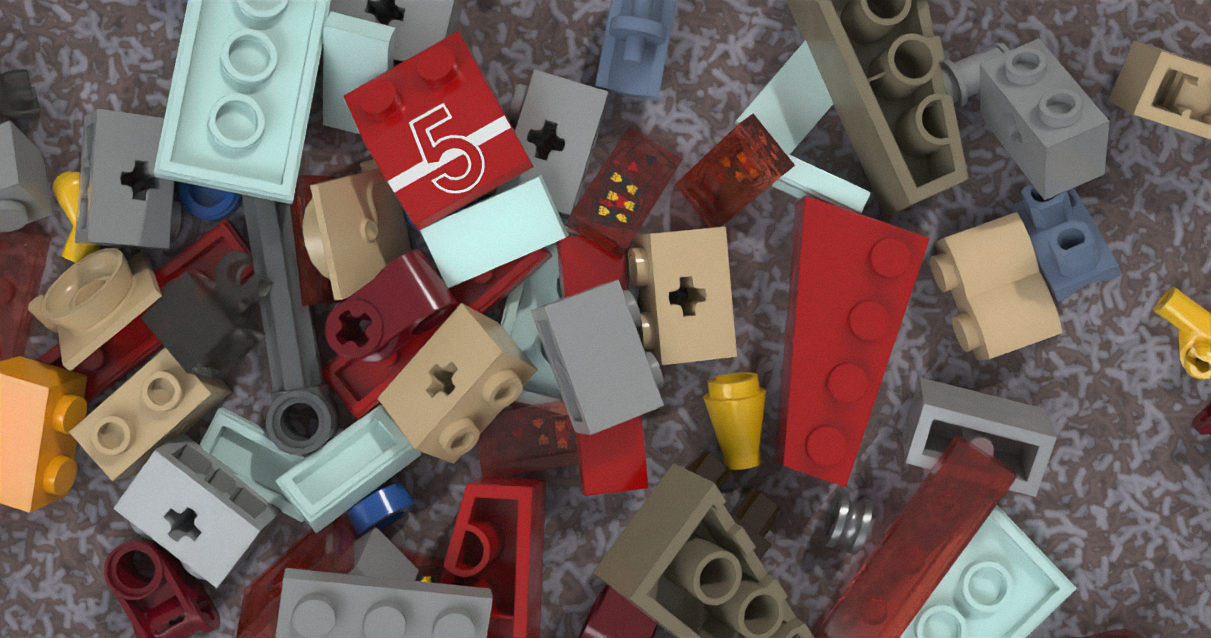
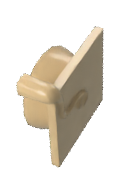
(354, 228)
(95, 301)

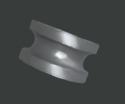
(848, 523)

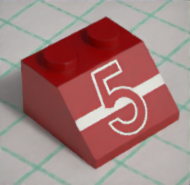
(437, 131)

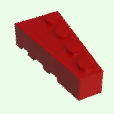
(840, 328)
(501, 549)

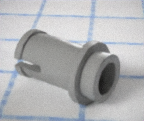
(963, 76)

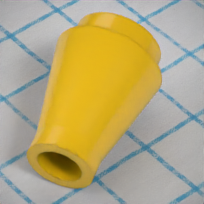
(737, 416)

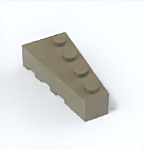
(887, 93)
(696, 567)

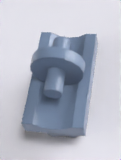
(635, 47)
(1065, 241)

